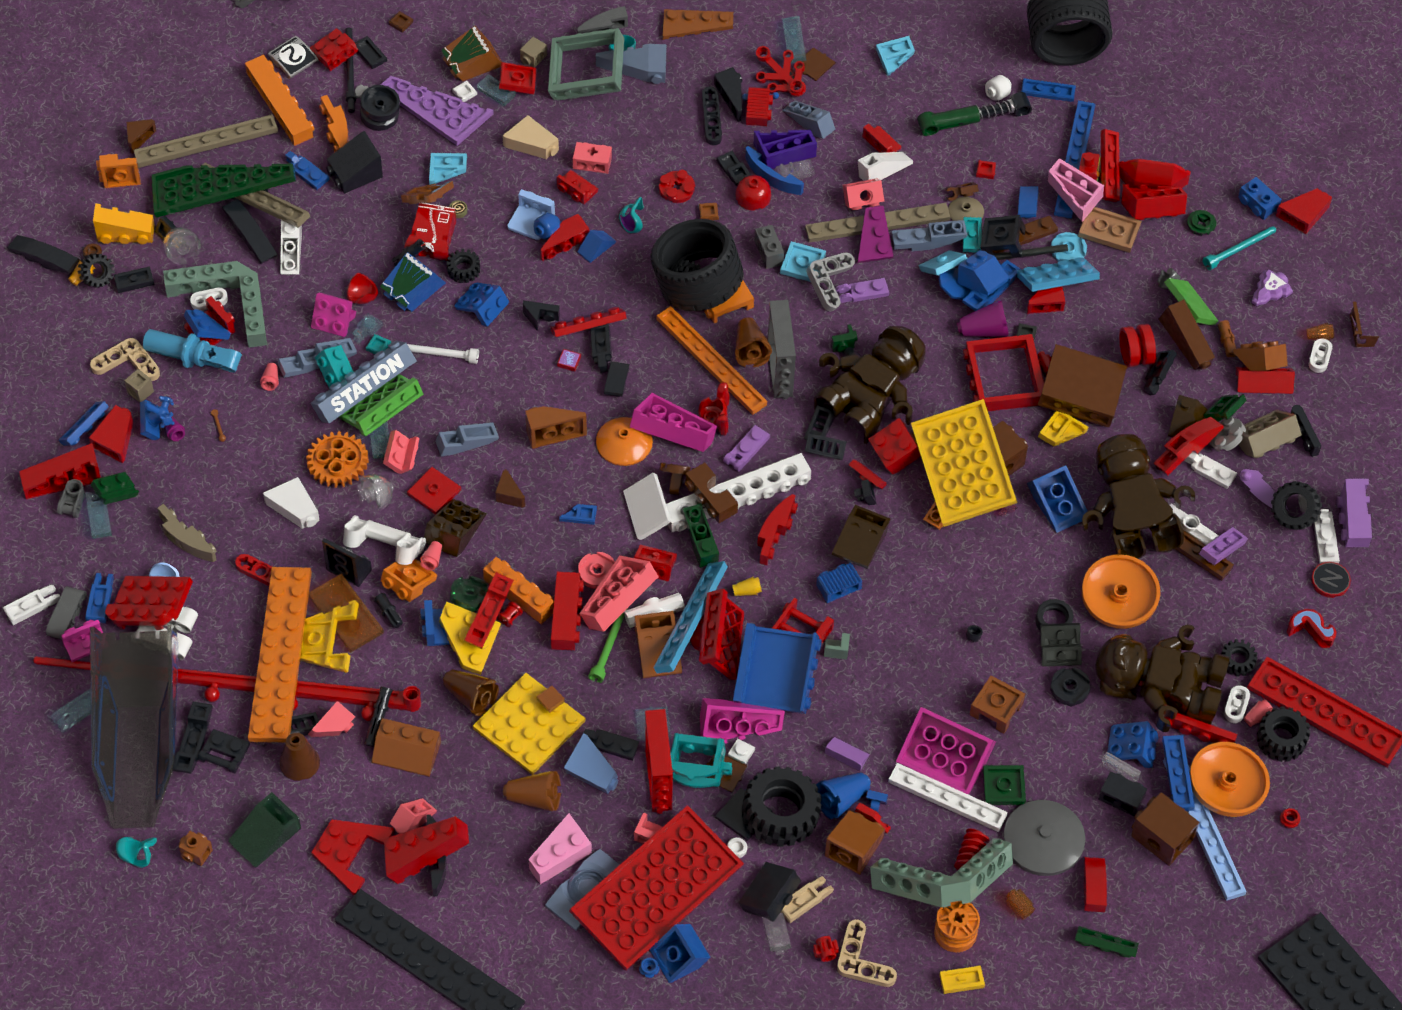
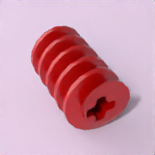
(971, 845)

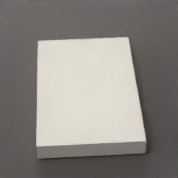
(647, 506)

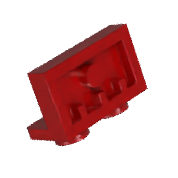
(576, 186)
(660, 560)

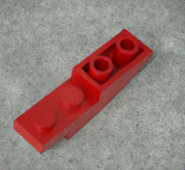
(1185, 442)
(775, 525)

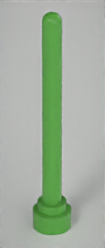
(598, 670)

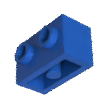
(1259, 198)

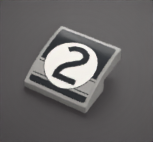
(293, 57)

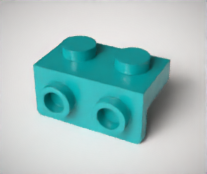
(333, 364)

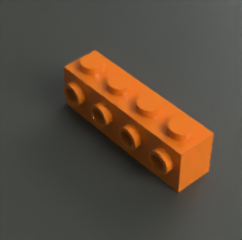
(522, 592)

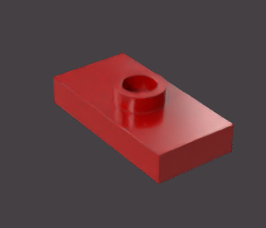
(867, 474)

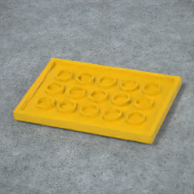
(963, 463)

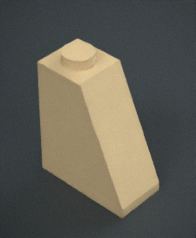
(531, 139)

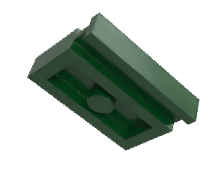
(1225, 407)
(114, 488)

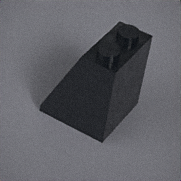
(355, 164)

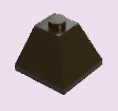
(1186, 413)

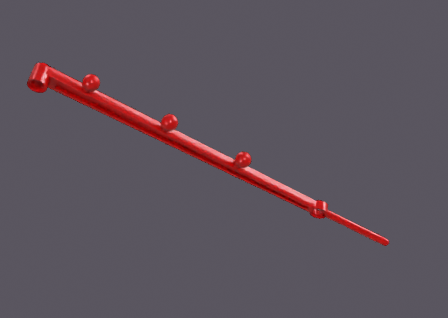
(406, 700)

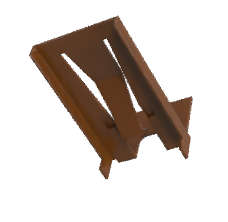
(1370, 340)

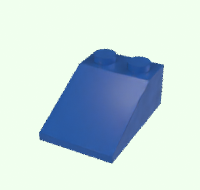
(1058, 498)

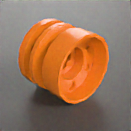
(957, 926)

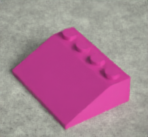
(945, 751)

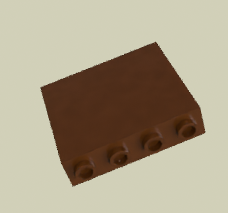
(1082, 385)

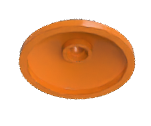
(623, 449)

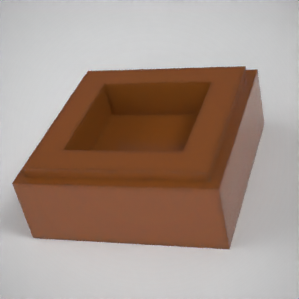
(708, 211)
(550, 699)

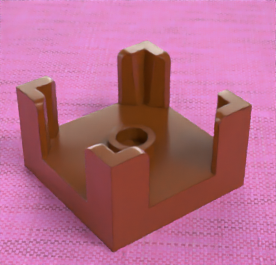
(997, 702)

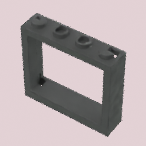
(783, 349)

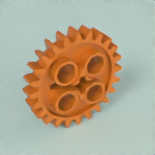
(337, 459)

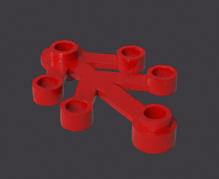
(781, 74)

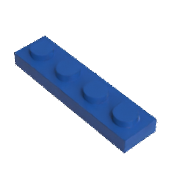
(1178, 771)

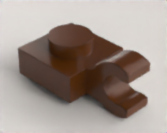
(964, 189)

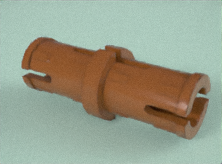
(1227, 338)

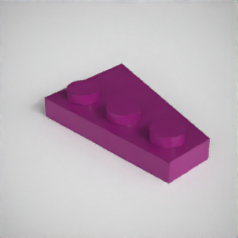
(875, 237)

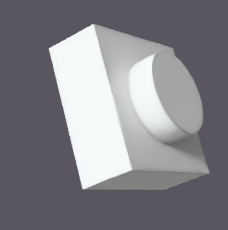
(741, 751)

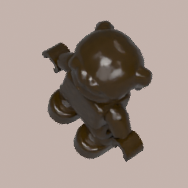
(1169, 677)

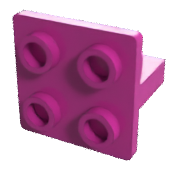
(332, 314)
(78, 640)

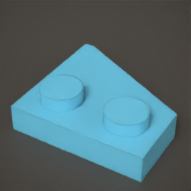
(894, 53)
(446, 165)

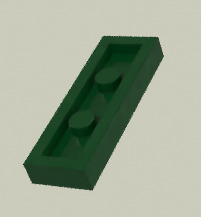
(1106, 942)

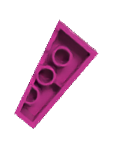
(672, 423)

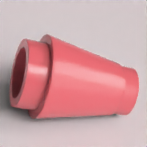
(269, 379)
(431, 556)
(1257, 712)

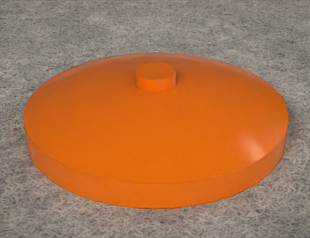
(1120, 591)
(1229, 779)

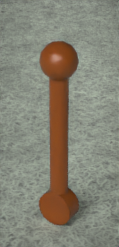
(214, 413)

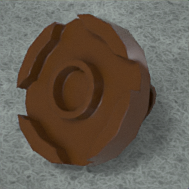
(677, 475)

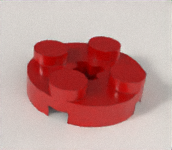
(680, 177)

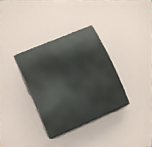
(1060, 644)

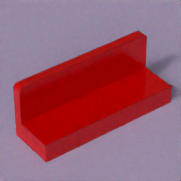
(1266, 381)

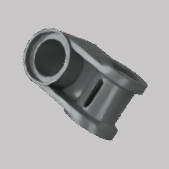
(71, 501)

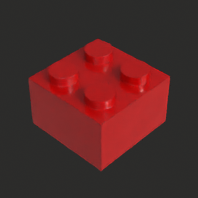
(895, 446)

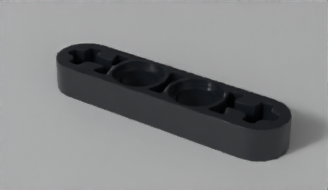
(711, 116)

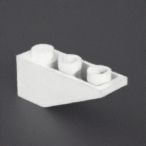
(882, 164)
(290, 248)

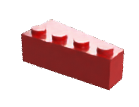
(55, 473)

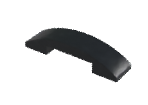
(194, 737)
(438, 875)

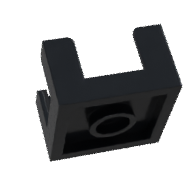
(1003, 234)

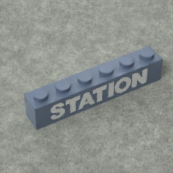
(363, 381)

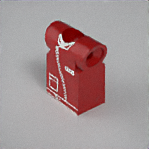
(435, 227)

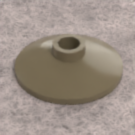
(958, 212)

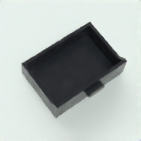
(770, 891)

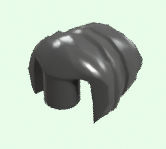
(1171, 273)

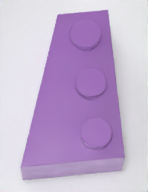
(1354, 513)

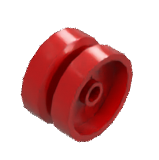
(1137, 345)

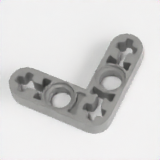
(824, 273)

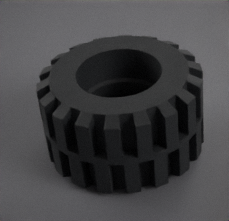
(1279, 505)
(1278, 746)

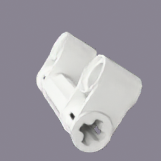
(407, 546)

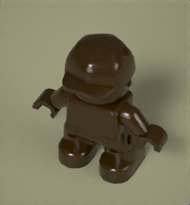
(874, 379)
(1136, 498)

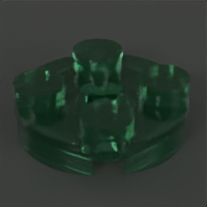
(462, 599)

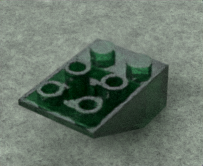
(265, 830)

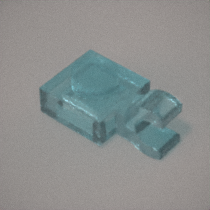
(367, 326)

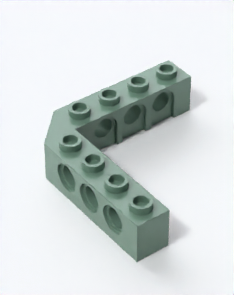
(224, 275)
(939, 888)

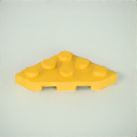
(456, 624)

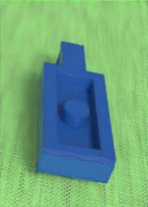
(307, 170)

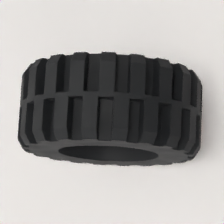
(778, 828)

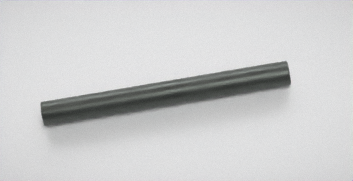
(1034, 251)

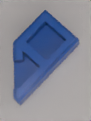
(580, 514)

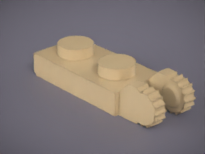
(806, 899)

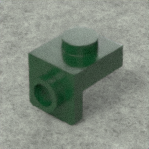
(843, 341)

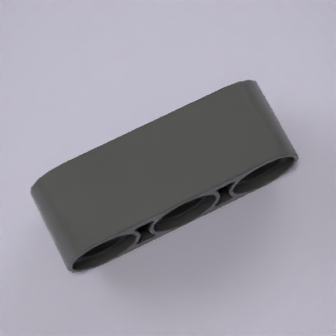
(65, 611)

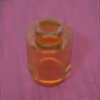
(1020, 903)

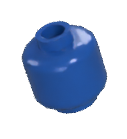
(546, 225)

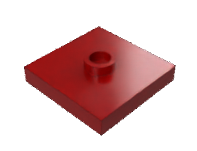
(517, 78)
(434, 490)

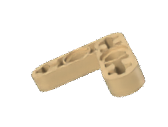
(131, 354)
(853, 959)

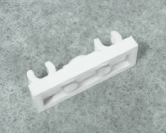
(1326, 538)

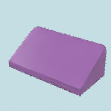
(846, 753)

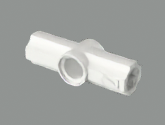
(1196, 530)
(655, 605)

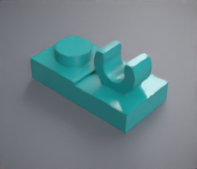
(974, 234)

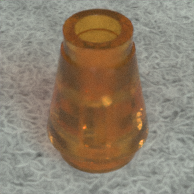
(1322, 331)

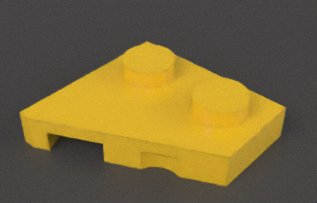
(1061, 429)

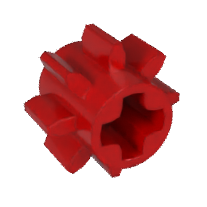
(825, 948)

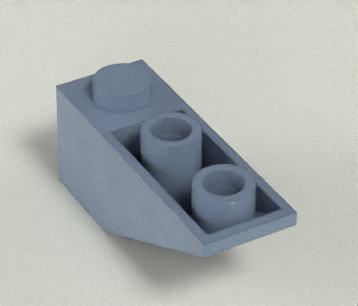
(811, 118)

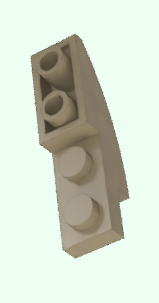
(185, 538)

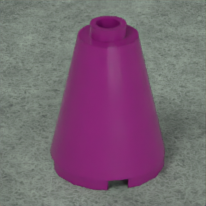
(985, 322)

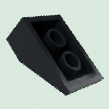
(346, 562)

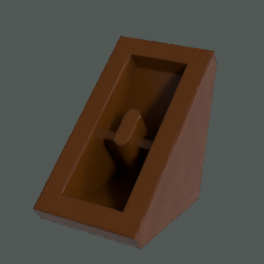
(139, 133)
(508, 491)

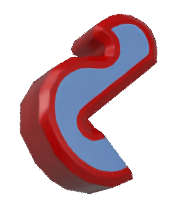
(1314, 624)

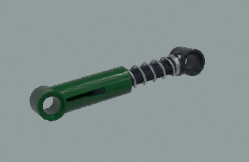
(932, 123)

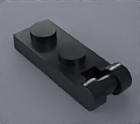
(1310, 440)

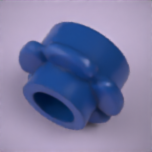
(649, 962)

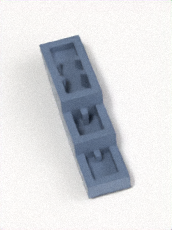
(306, 361)

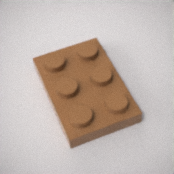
(1110, 229)

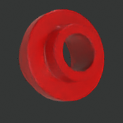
(1290, 812)

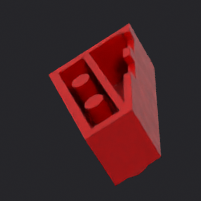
(1154, 203)

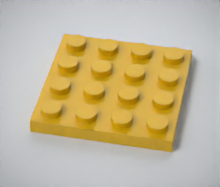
(525, 728)

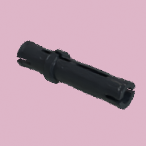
(380, 709)

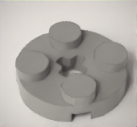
(1234, 429)

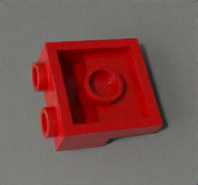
(334, 49)

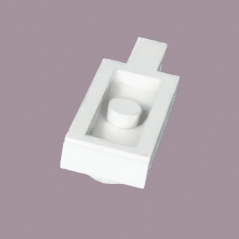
(1211, 469)

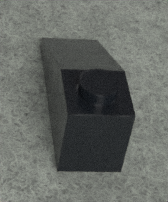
(729, 86)

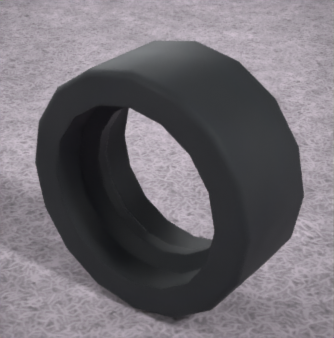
(1053, 604)

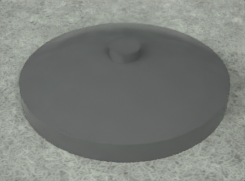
(1045, 837)

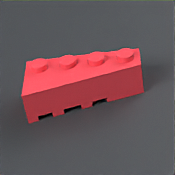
(617, 591)

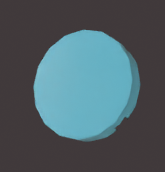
(1076, 246)

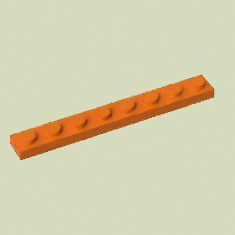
(711, 360)

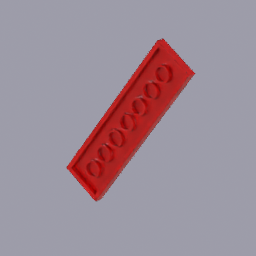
(1327, 711)

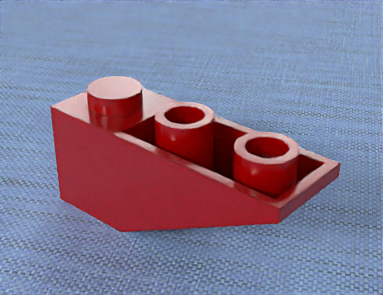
(570, 233)

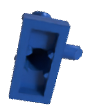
(153, 415)

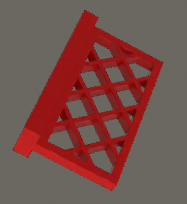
(714, 635)

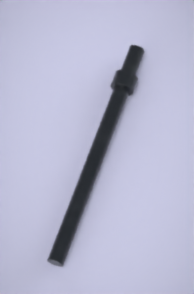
(350, 94)

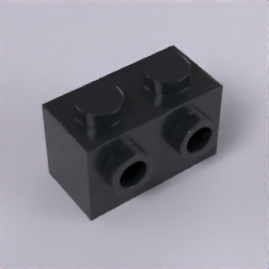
(1122, 793)

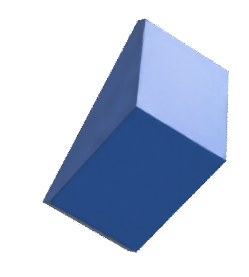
(595, 244)

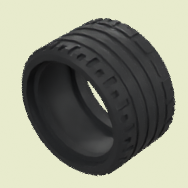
(1072, 42)
(703, 287)

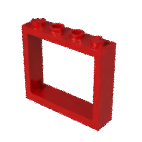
(1003, 343)
(658, 760)

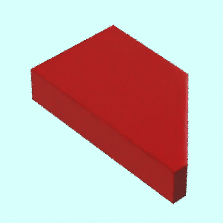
(871, 815)

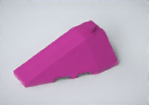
(735, 719)

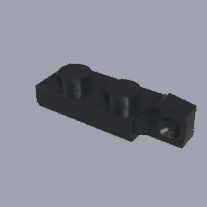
(601, 346)
(1158, 371)
(613, 743)

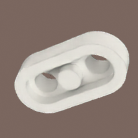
(202, 295)
(1319, 356)
(1236, 705)

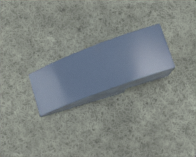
(466, 438)

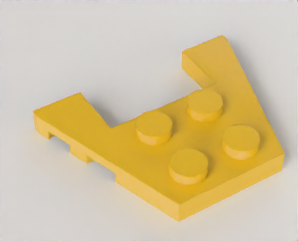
(320, 637)

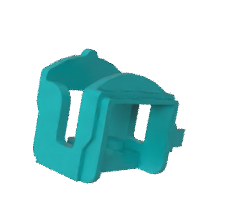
(694, 774)

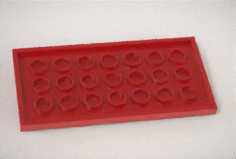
(656, 887)

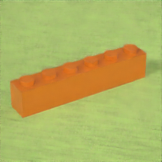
(279, 100)

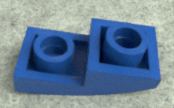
(1028, 201)

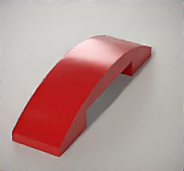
(489, 610)

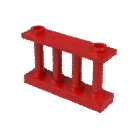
(823, 629)

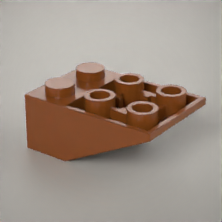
(652, 635)

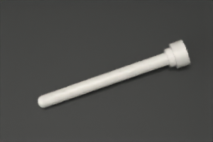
(469, 355)

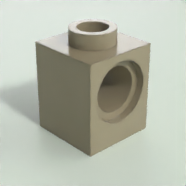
(533, 52)
(139, 385)

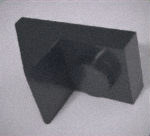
(535, 311)

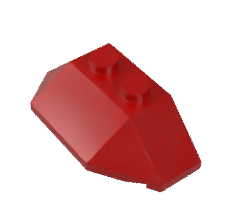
(1152, 174)

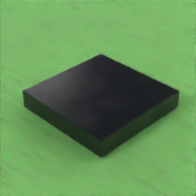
(732, 815)

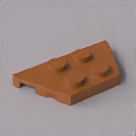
(426, 193)

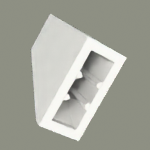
(293, 503)

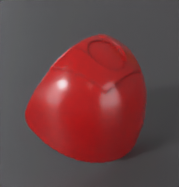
(361, 289)

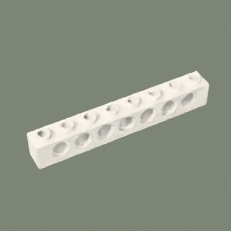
(743, 485)

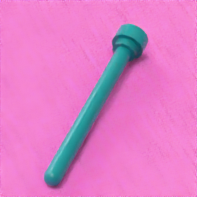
(1213, 260)

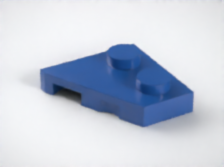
(205, 326)

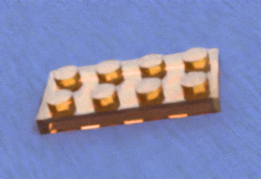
(351, 632)

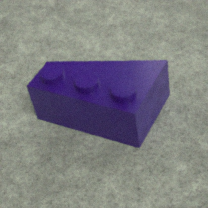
(785, 146)

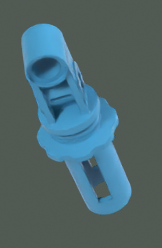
(191, 350)

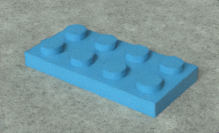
(1058, 274)

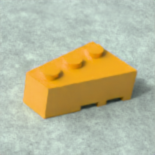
(122, 226)

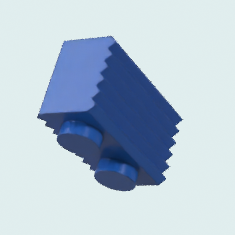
(839, 582)

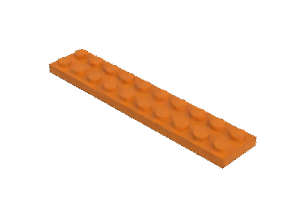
(280, 654)

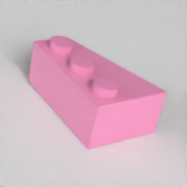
(1075, 188)
(560, 850)

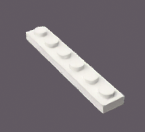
(947, 797)

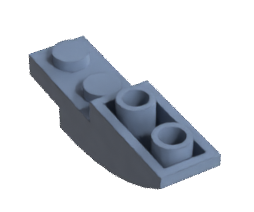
(935, 236)

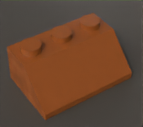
(406, 747)

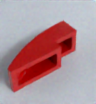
(1095, 884)

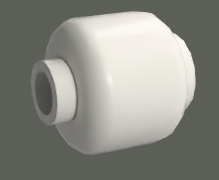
(998, 87)

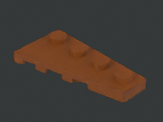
(695, 22)

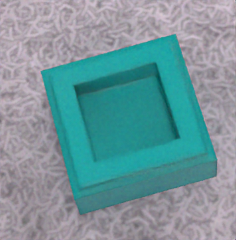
(377, 344)

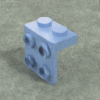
(530, 207)

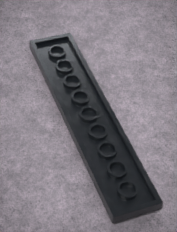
(424, 956)

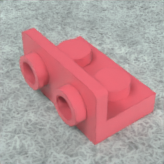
(400, 452)

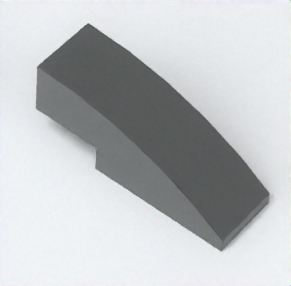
(609, 19)

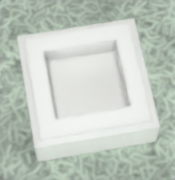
(464, 91)

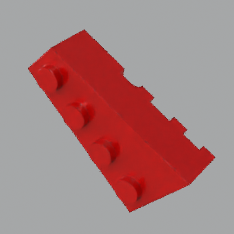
(422, 847)

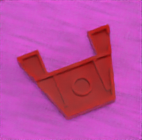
(340, 846)

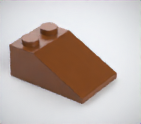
(554, 425)

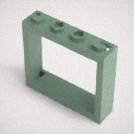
(591, 86)

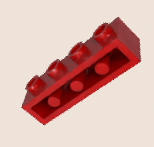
(565, 611)

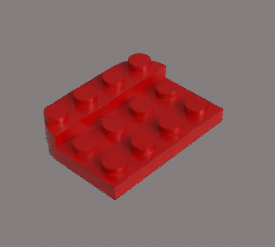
(149, 601)

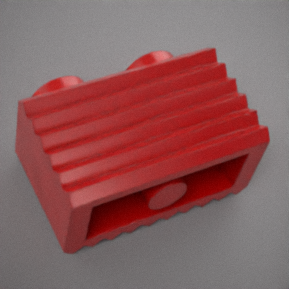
(758, 106)

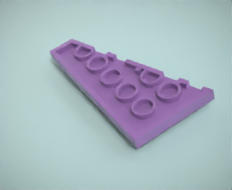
(440, 111)

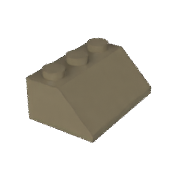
(1269, 433)

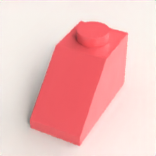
(333, 722)
(412, 815)

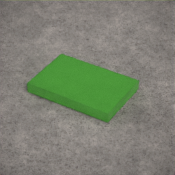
(1184, 291)

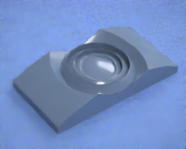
(587, 876)

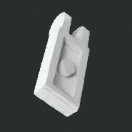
(31, 604)

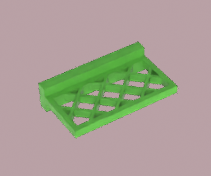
(380, 411)

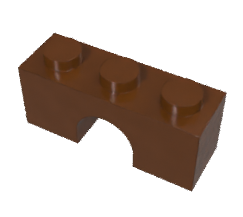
(718, 505)

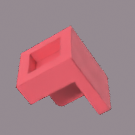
(645, 829)

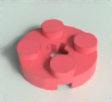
(591, 562)

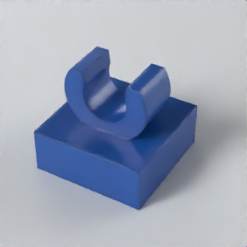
(876, 798)

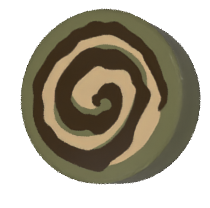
(460, 208)

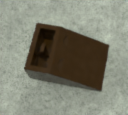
(454, 526)
(861, 536)

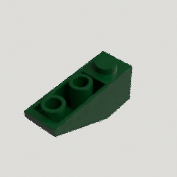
(700, 535)

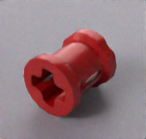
(510, 614)

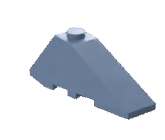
(640, 63)

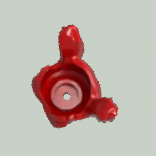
(717, 409)

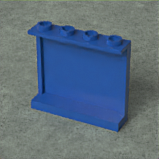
(777, 669)

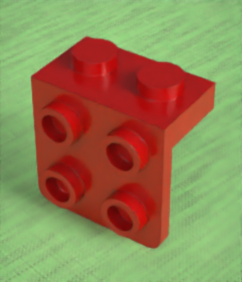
(216, 311)

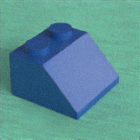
(982, 273)
(679, 952)

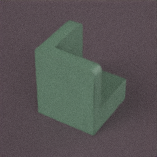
(837, 648)

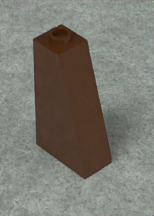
(1187, 335)

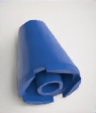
(841, 793)

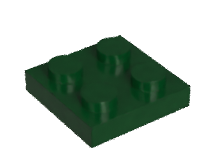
(1004, 784)

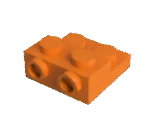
(118, 172)
(407, 580)

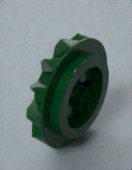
(1203, 216)

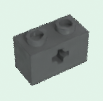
(769, 246)

